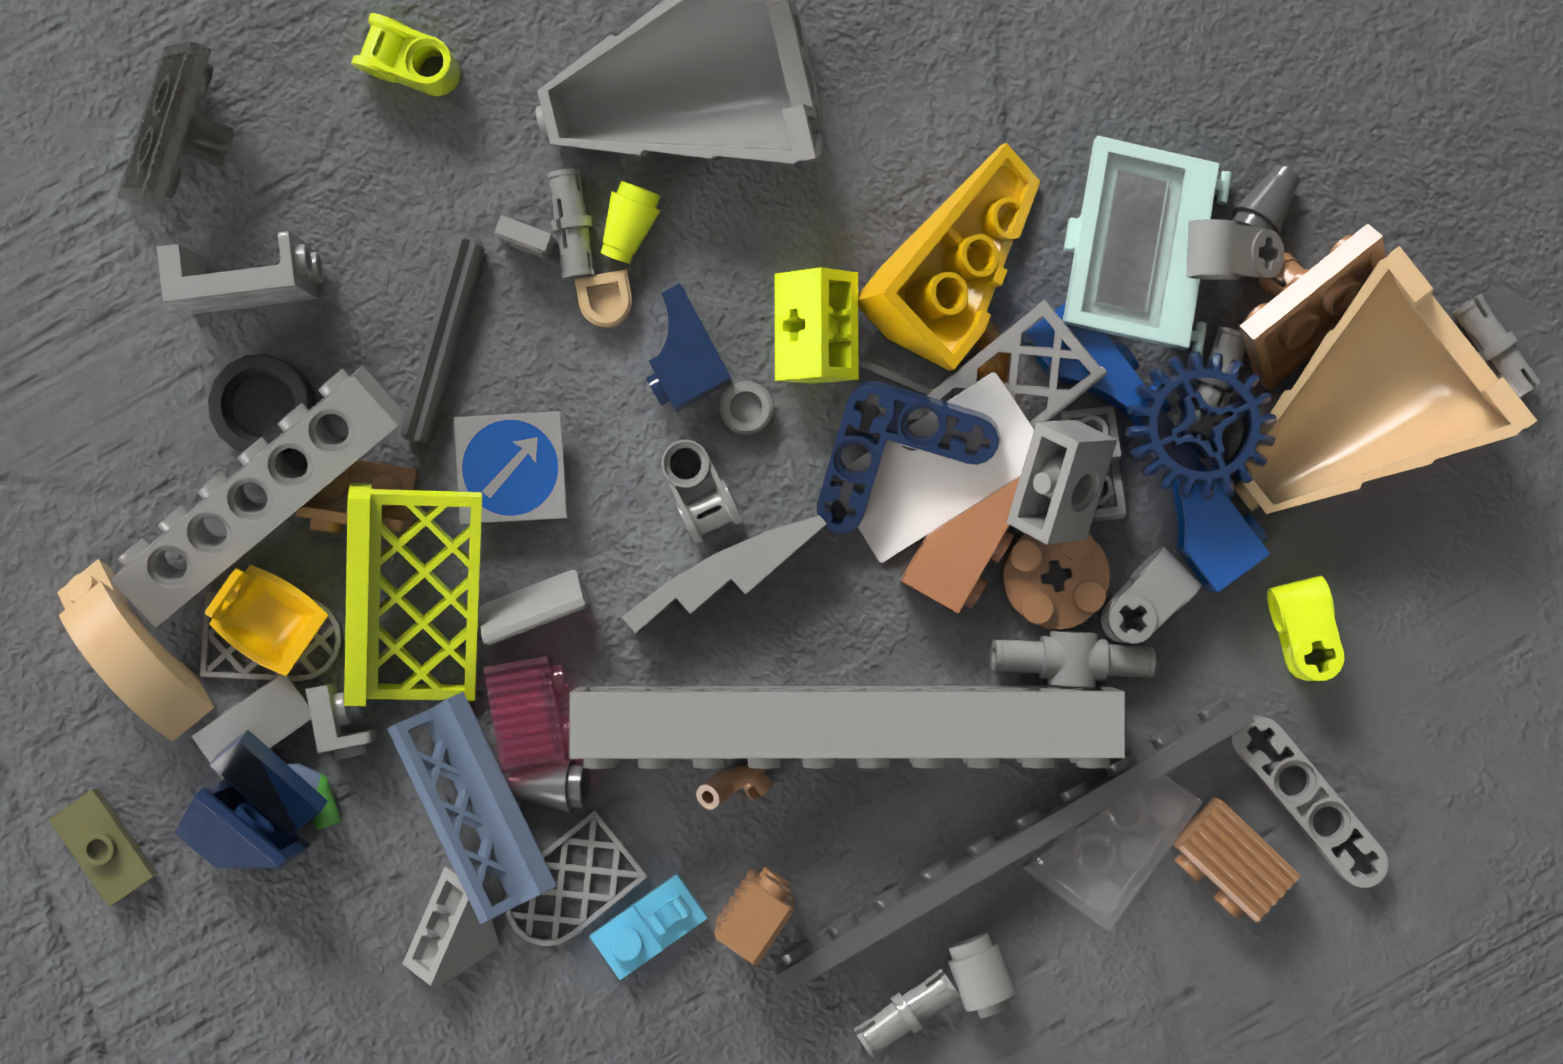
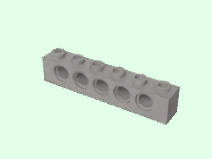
(162, 589)

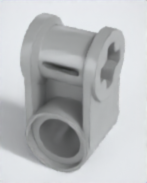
(1232, 250)
(700, 493)
(1155, 592)

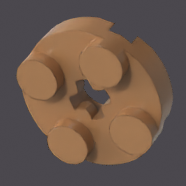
(1039, 602)

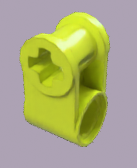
(397, 55)
(1306, 621)

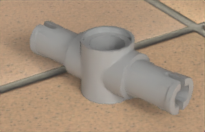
(1072, 658)

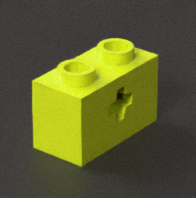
(816, 326)

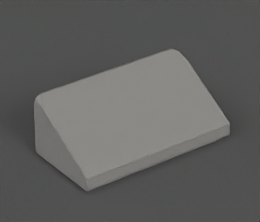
(532, 607)

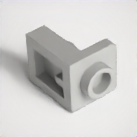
(329, 723)

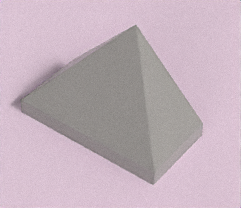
(449, 935)

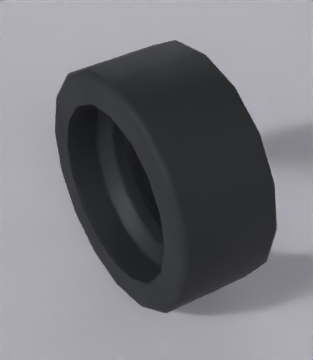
(233, 376)

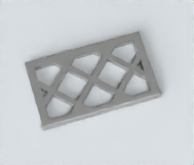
(1011, 343)

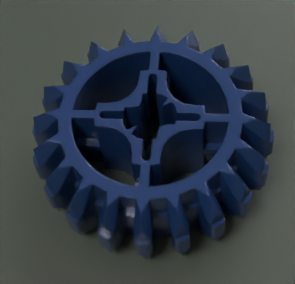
(1212, 448)

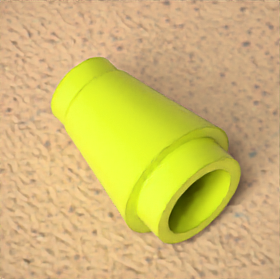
(628, 220)

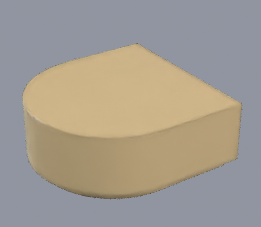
(605, 298)

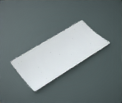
(925, 490)

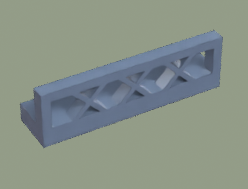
(488, 806)

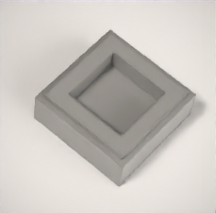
(525, 237)

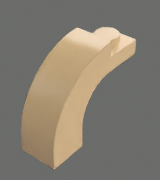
(128, 656)

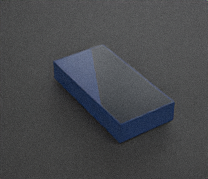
(268, 782)

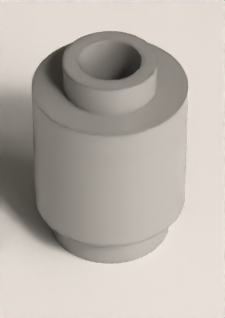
(981, 975)

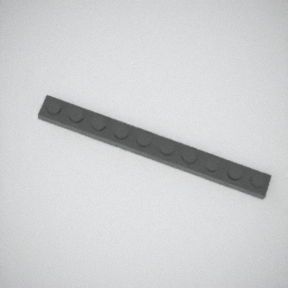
(992, 853)

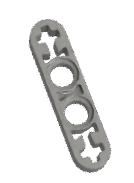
(1312, 798)

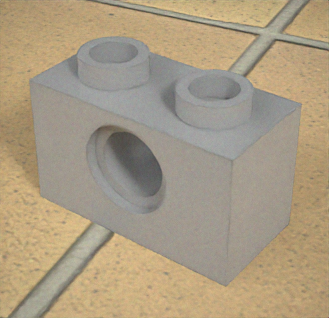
(1061, 481)

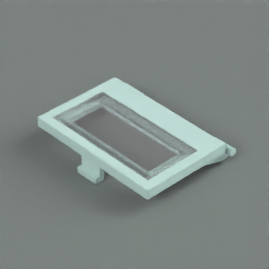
(1135, 243)

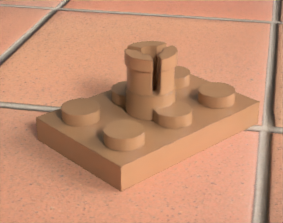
(1307, 305)

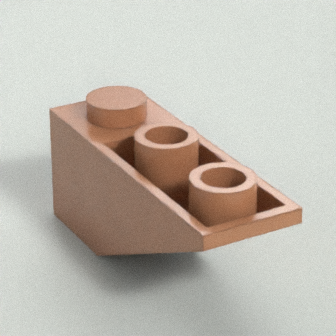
(956, 553)

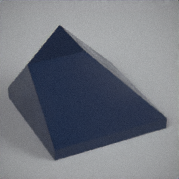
(235, 832)

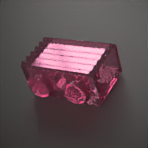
(529, 713)

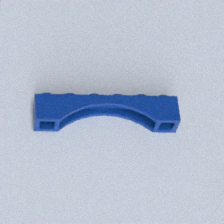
(1210, 532)

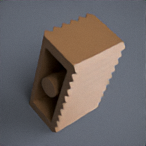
(1234, 860)
(755, 914)

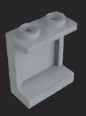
(195, 290)

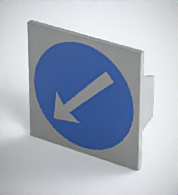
(513, 464)

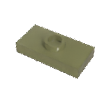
(103, 847)

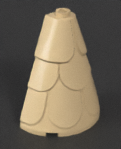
(1381, 397)

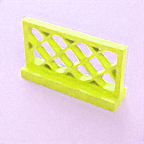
(364, 585)

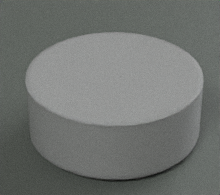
(746, 408)

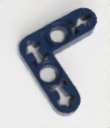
(895, 427)

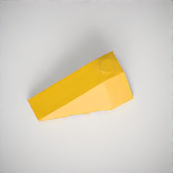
(944, 275)

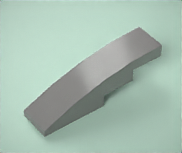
(743, 563)

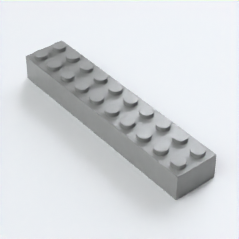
(846, 722)

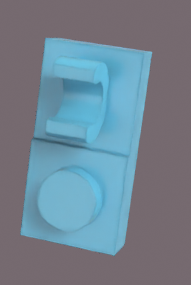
(648, 926)

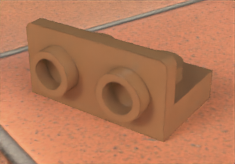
(330, 505)

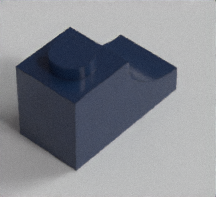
(688, 362)

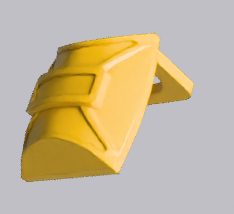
(265, 618)

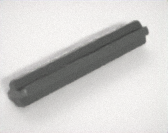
(442, 341)

